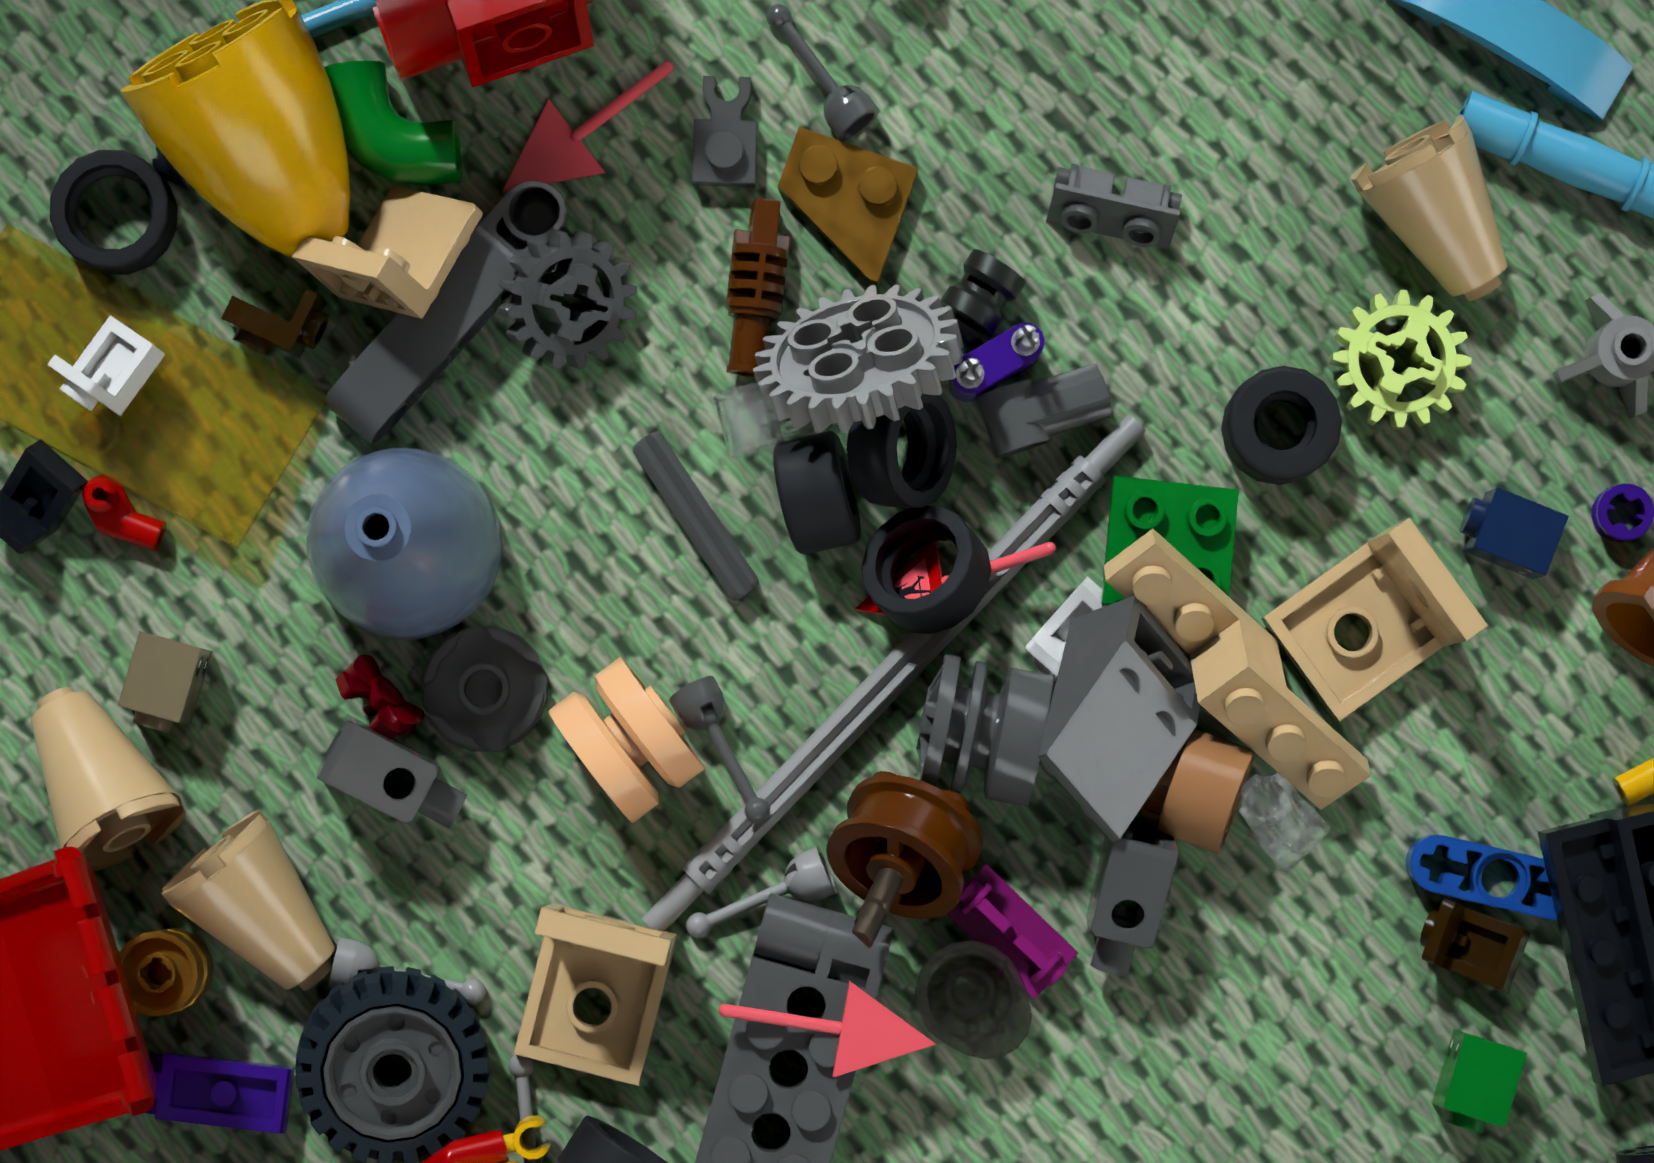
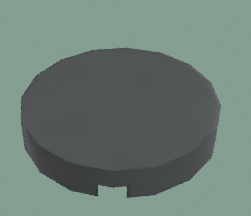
(507, 698)

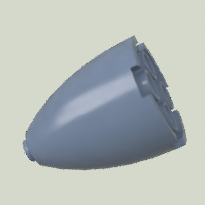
(436, 551)

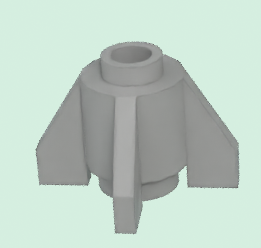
(1606, 360)

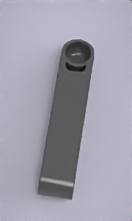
(416, 350)

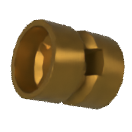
(166, 970)

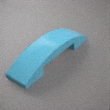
(1539, 41)

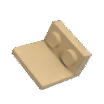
(400, 254)

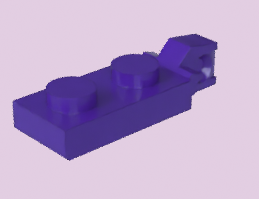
(222, 1092)

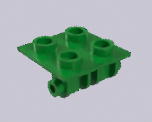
(1188, 516)

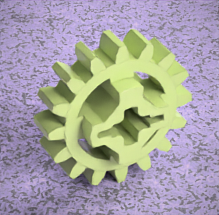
(1427, 370)

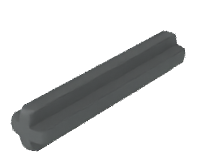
(695, 516)

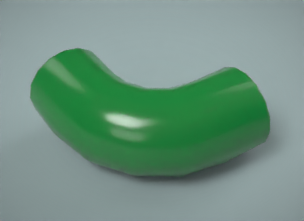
(386, 141)

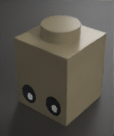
(164, 681)

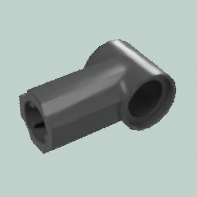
(1029, 413)

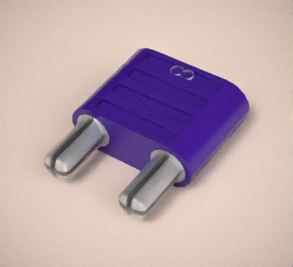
(997, 361)

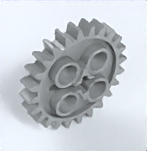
(858, 358)

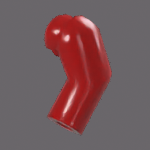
(117, 517)

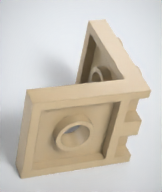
(1402, 598)
(604, 954)

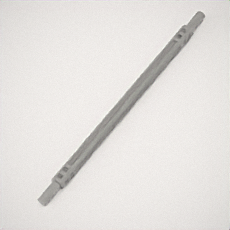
(886, 683)

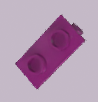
(999, 917)

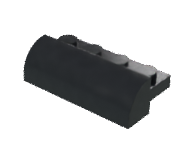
(1605, 917)

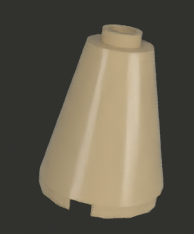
(1439, 207)
(99, 781)
(255, 904)

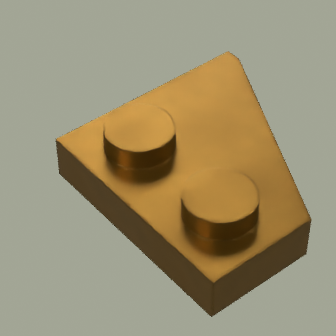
(848, 196)

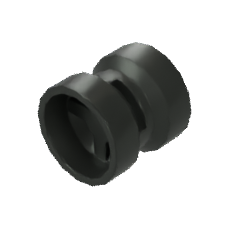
(983, 292)

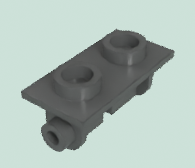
(1141, 216)

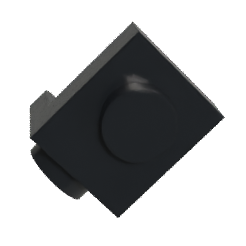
(37, 497)

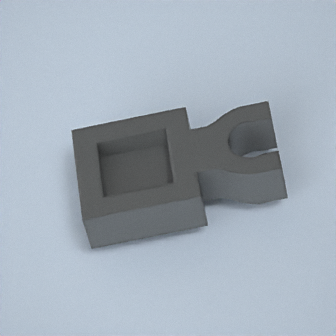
(725, 144)

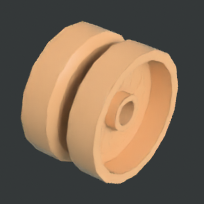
(634, 734)

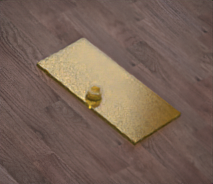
(198, 435)

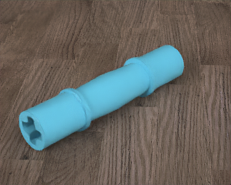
(1560, 153)

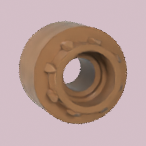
(1201, 791)

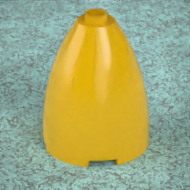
(252, 125)

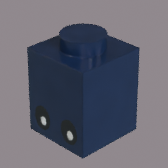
(1512, 532)

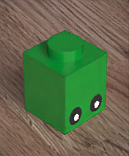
(1478, 1081)

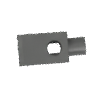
(363, 758)
(1132, 869)

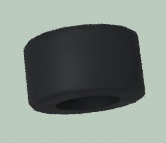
(1313, 401)
(816, 492)

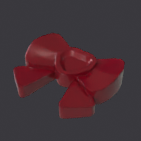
(365, 680)

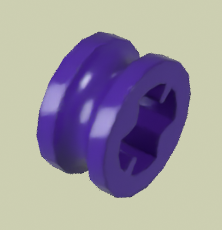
(1625, 494)

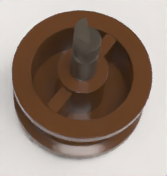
(903, 850)

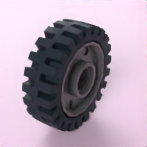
(380, 1113)

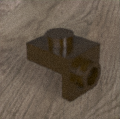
(262, 330)
(1473, 945)

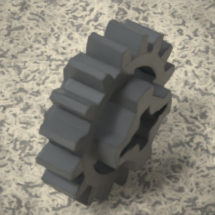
(575, 273)

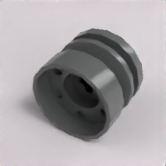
(985, 730)

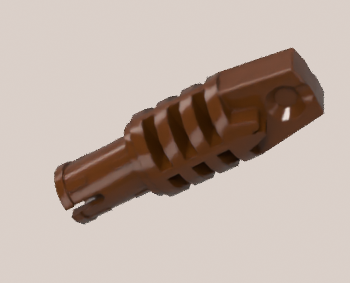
(755, 284)

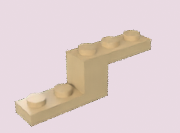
(1237, 670)

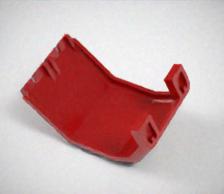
(65, 1007)

